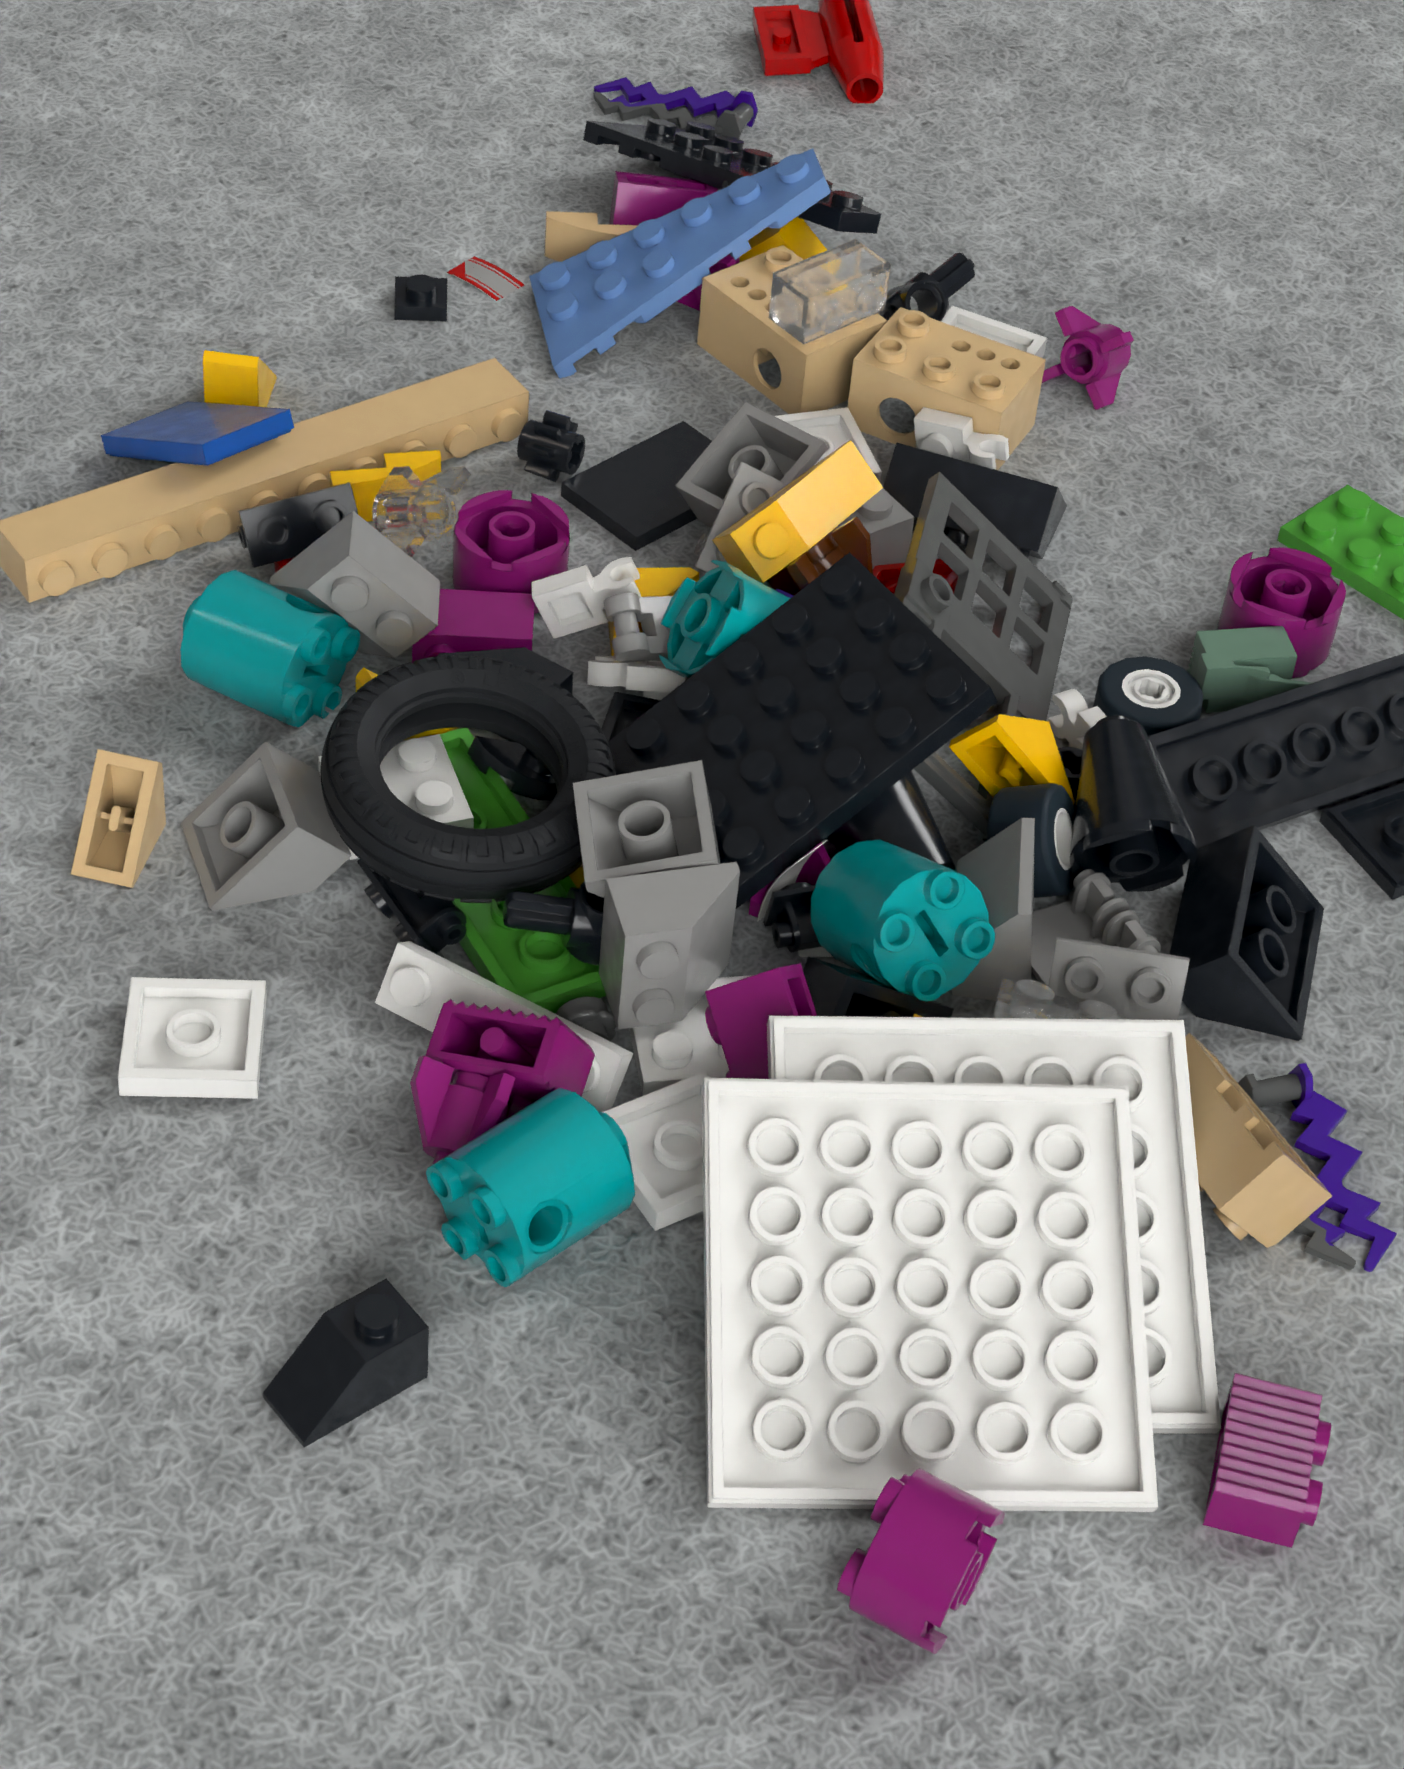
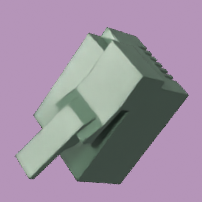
(1242, 665)

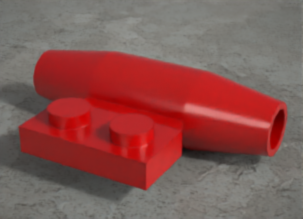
(839, 34)

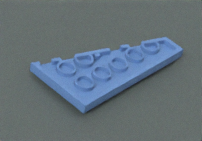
(664, 258)

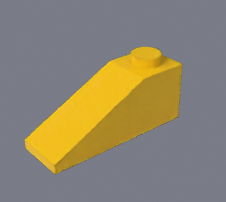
(799, 514)

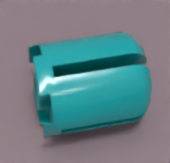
(713, 614)

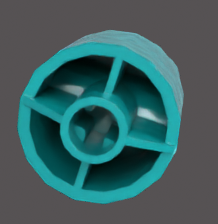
(267, 648)
(901, 918)
(534, 1184)

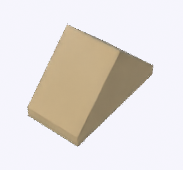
(120, 818)

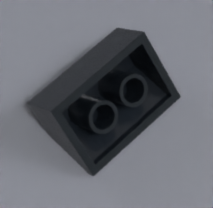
(1017, 506)
(1247, 936)

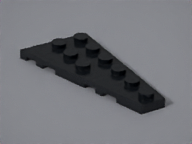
(721, 161)

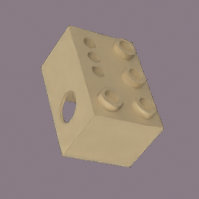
(741, 336)
(947, 372)

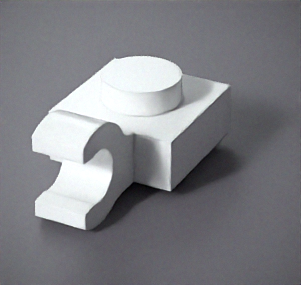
(954, 437)
(576, 598)

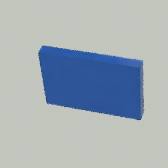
(198, 432)

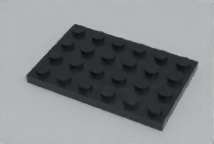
(808, 718)

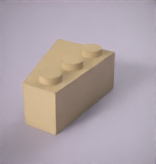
(1243, 1158)

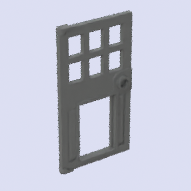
(1017, 688)

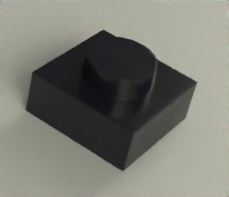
(420, 298)

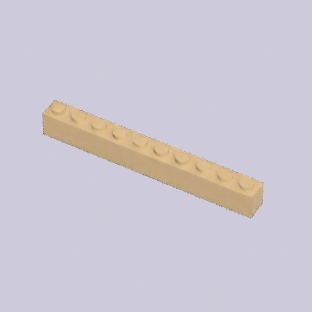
(194, 504)

